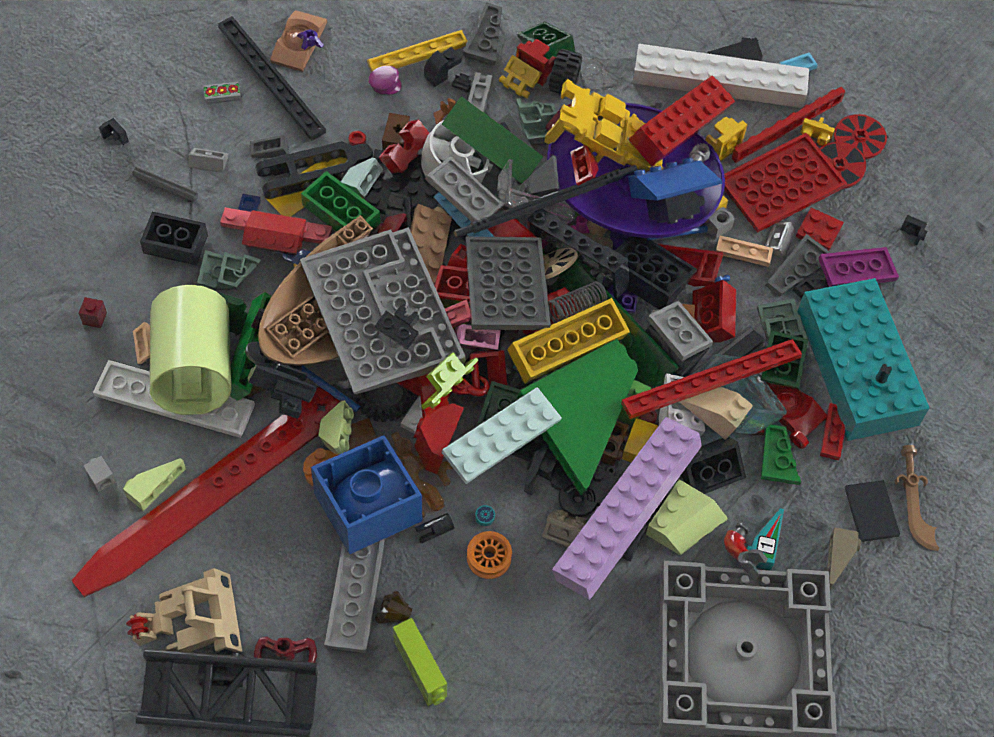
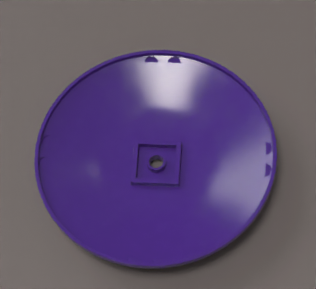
(612, 204)

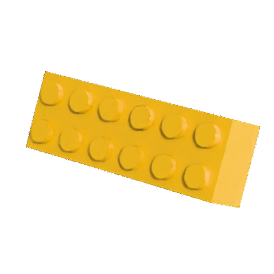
(567, 340)

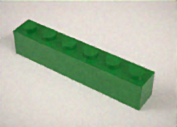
(241, 364)

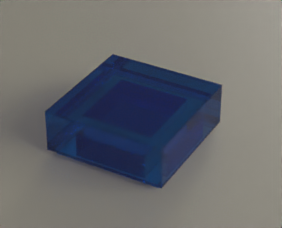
(249, 203)

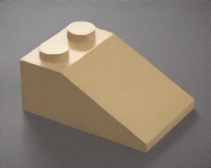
(719, 409)

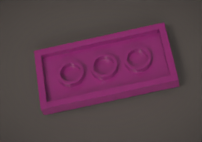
(858, 266)

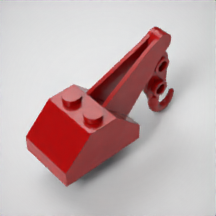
(439, 423)

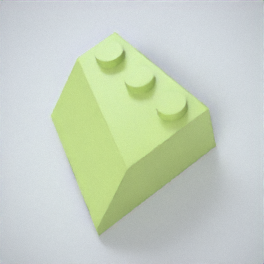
(685, 518)

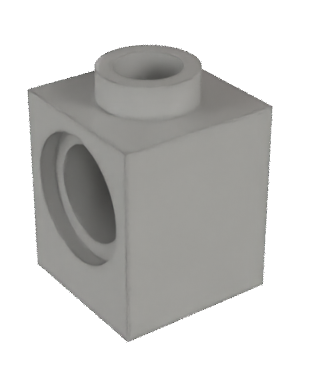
(714, 223)
(99, 473)

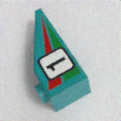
(768, 540)

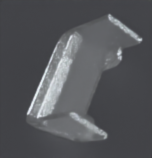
(513, 197)

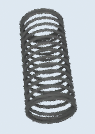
(558, 306)

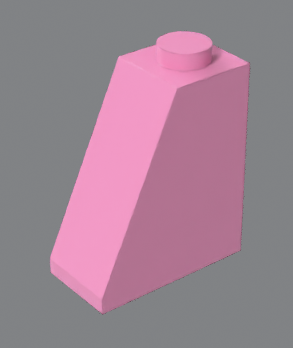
(477, 339)

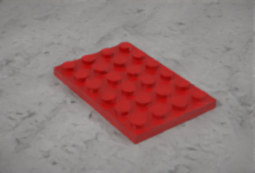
(782, 182)

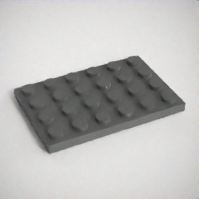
(507, 283)

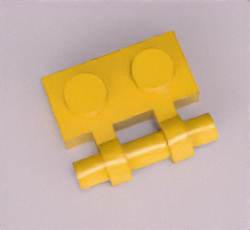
(521, 71)

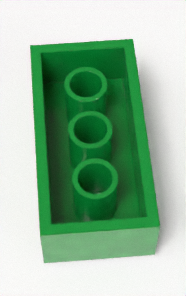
(337, 203)

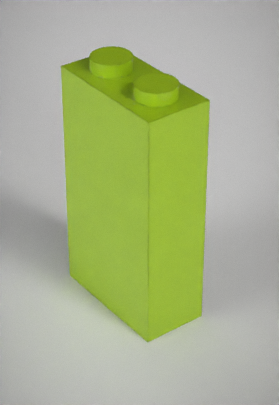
(420, 662)

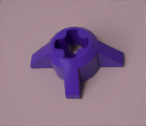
(310, 39)

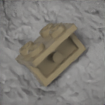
(562, 527)

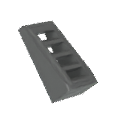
(275, 141)

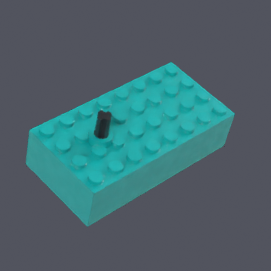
(862, 359)

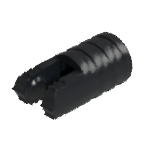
(438, 525)

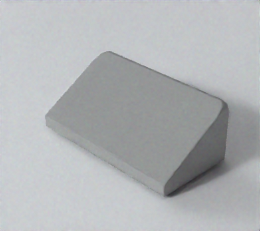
(207, 159)
(780, 238)

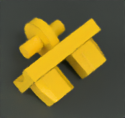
(818, 130)

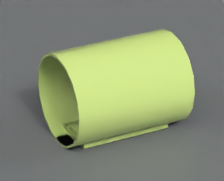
(189, 350)

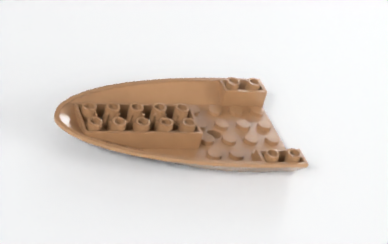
(296, 308)

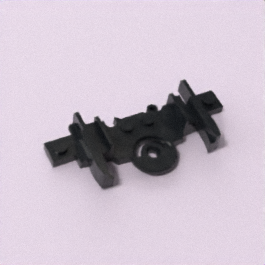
(283, 381)
(545, 464)

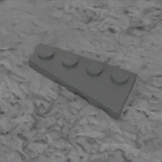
(484, 37)

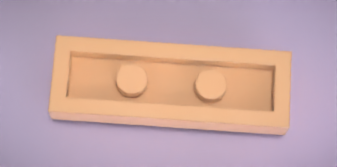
(744, 251)

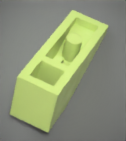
(150, 484)

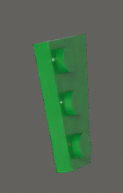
(777, 457)

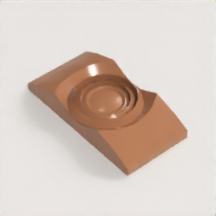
(288, 47)

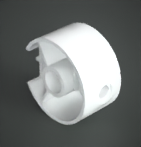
(437, 148)

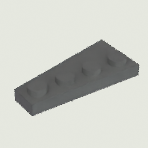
(798, 265)

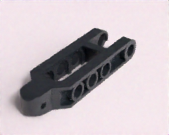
(291, 162)

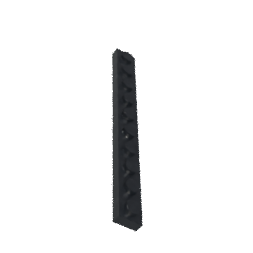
(272, 78)

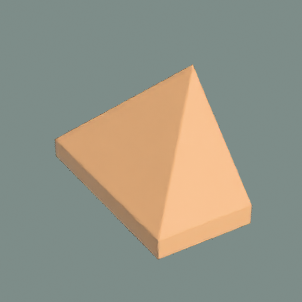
(142, 342)

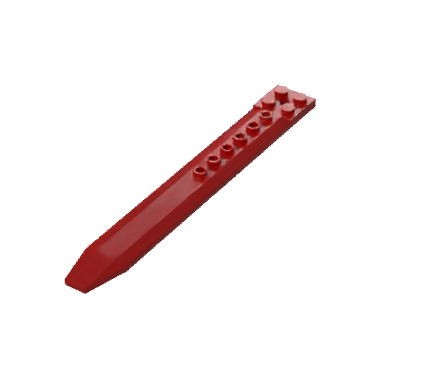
(202, 496)

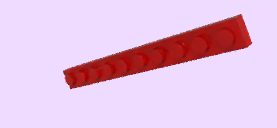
(711, 379)

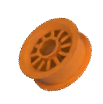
(492, 538)

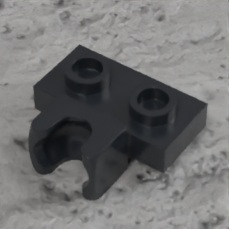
(399, 326)

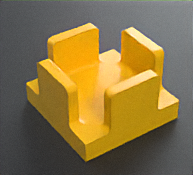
(732, 134)

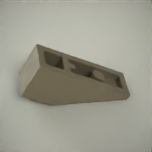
(842, 548)

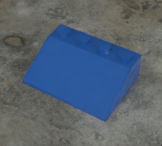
(671, 180)

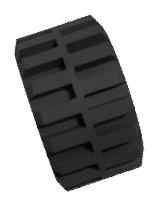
(566, 66)

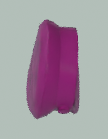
(385, 80)

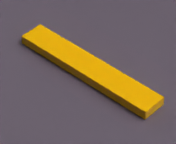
(419, 51)

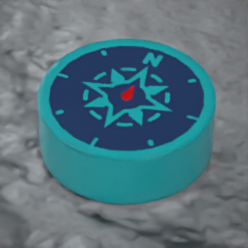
(485, 515)

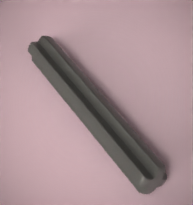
(165, 184)

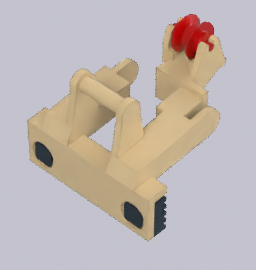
(219, 629)

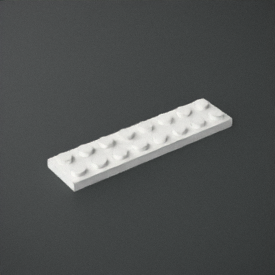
(132, 388)

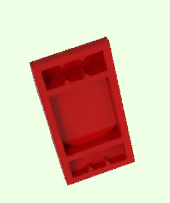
(704, 261)
(802, 410)

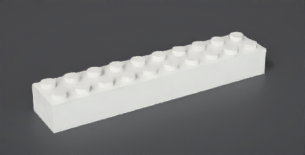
(738, 76)

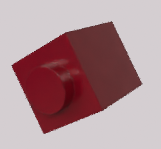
(92, 312)

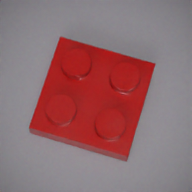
(820, 228)

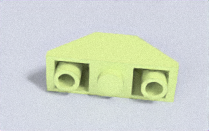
(336, 428)

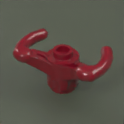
(286, 648)

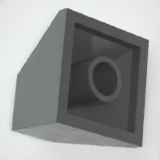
(543, 180)

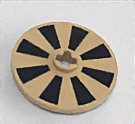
(558, 261)

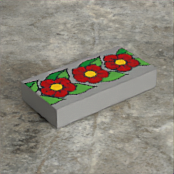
(222, 92)

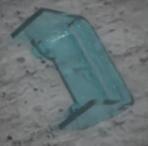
(766, 406)

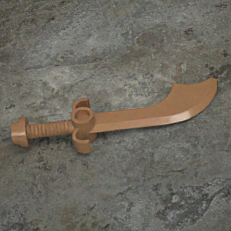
(921, 531)

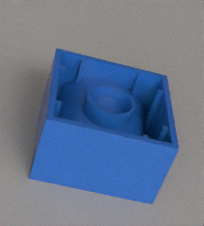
(367, 494)

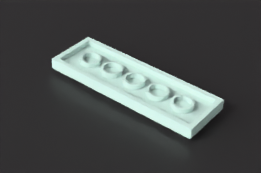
(501, 435)

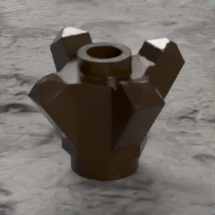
(393, 609)

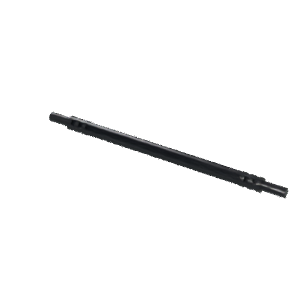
(544, 201)

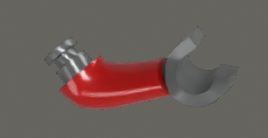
(735, 546)

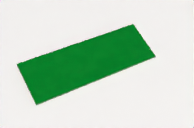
(491, 139)

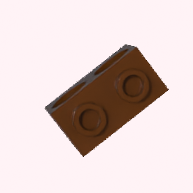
(615, 444)

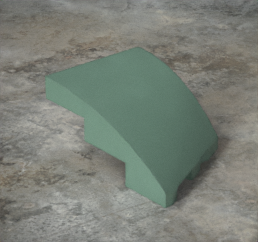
(534, 118)
(224, 270)
(782, 318)

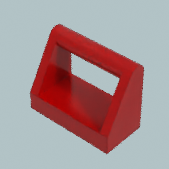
(495, 366)

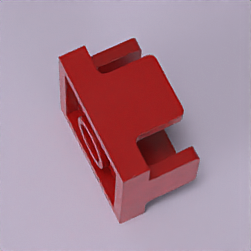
(532, 54)

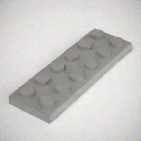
(354, 598)

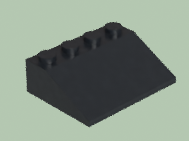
(654, 271)

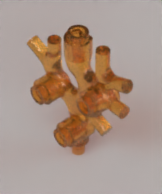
(414, 465)

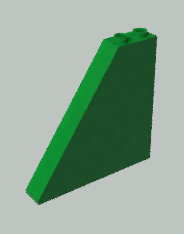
(589, 402)

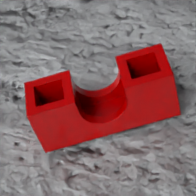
(414, 138)

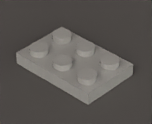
(680, 330)

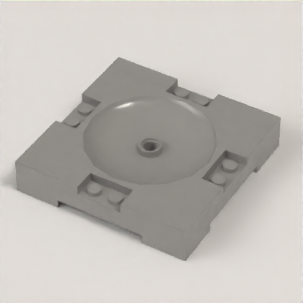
(720, 689)

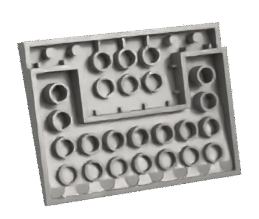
(356, 288)

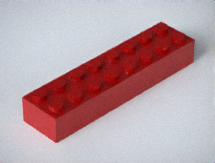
(681, 120)

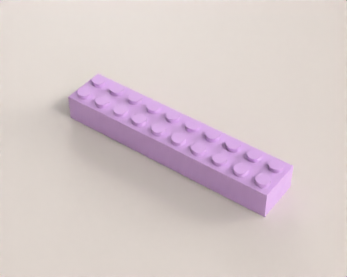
(627, 508)

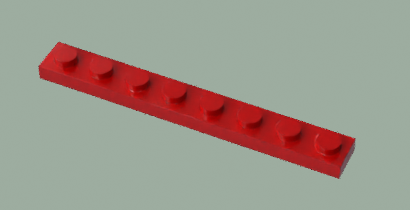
(785, 126)

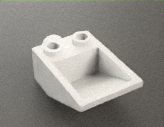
(679, 413)

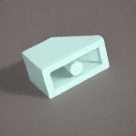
(362, 176)

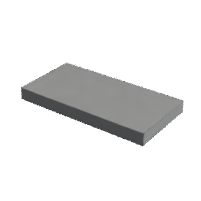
(463, 190)

